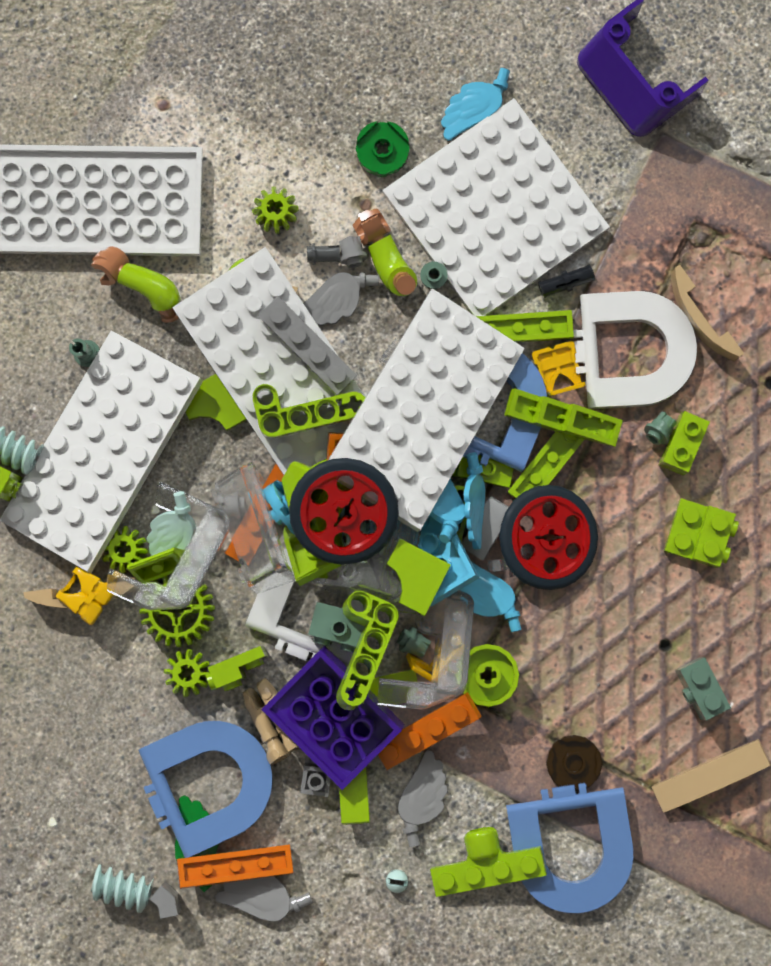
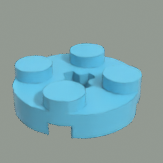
(276, 498)

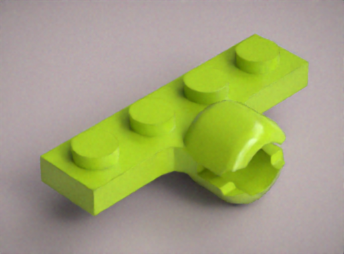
(487, 865)

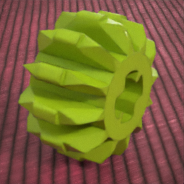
(270, 218)
(118, 542)
(179, 669)

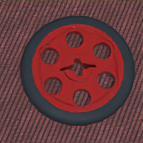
(325, 477)
(513, 537)

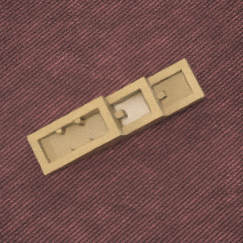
(711, 775)

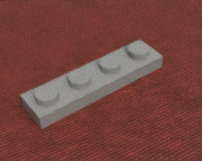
(307, 345)

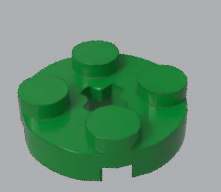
(382, 133)

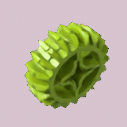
(178, 634)

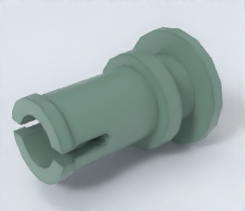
(84, 351)

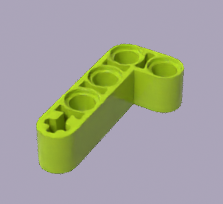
(311, 410)
(363, 652)

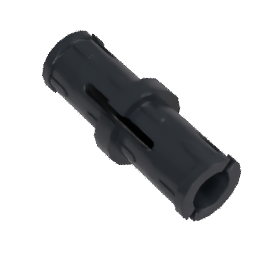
(566, 281)

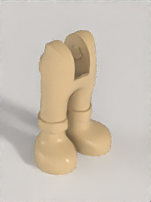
(276, 749)

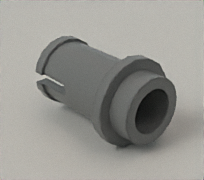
(323, 253)

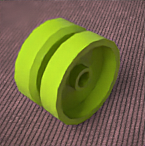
(503, 671)

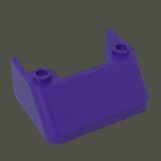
(621, 83)

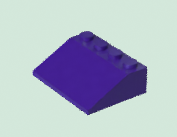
(332, 737)

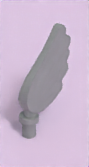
(338, 297)
(422, 796)
(263, 898)

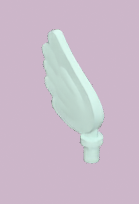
(172, 528)

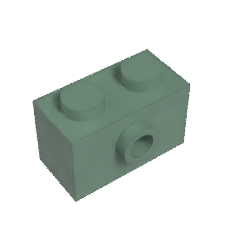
(332, 625)
(702, 689)

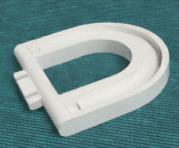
(634, 307)
(267, 614)

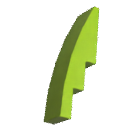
(563, 417)
(354, 801)

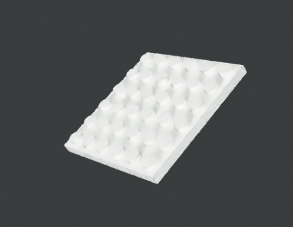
(496, 209)

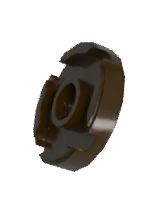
(574, 761)

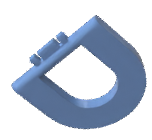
(520, 435)
(228, 821)
(616, 847)

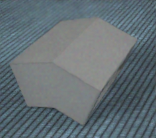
(167, 901)

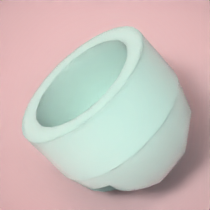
(397, 875)

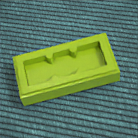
(493, 473)

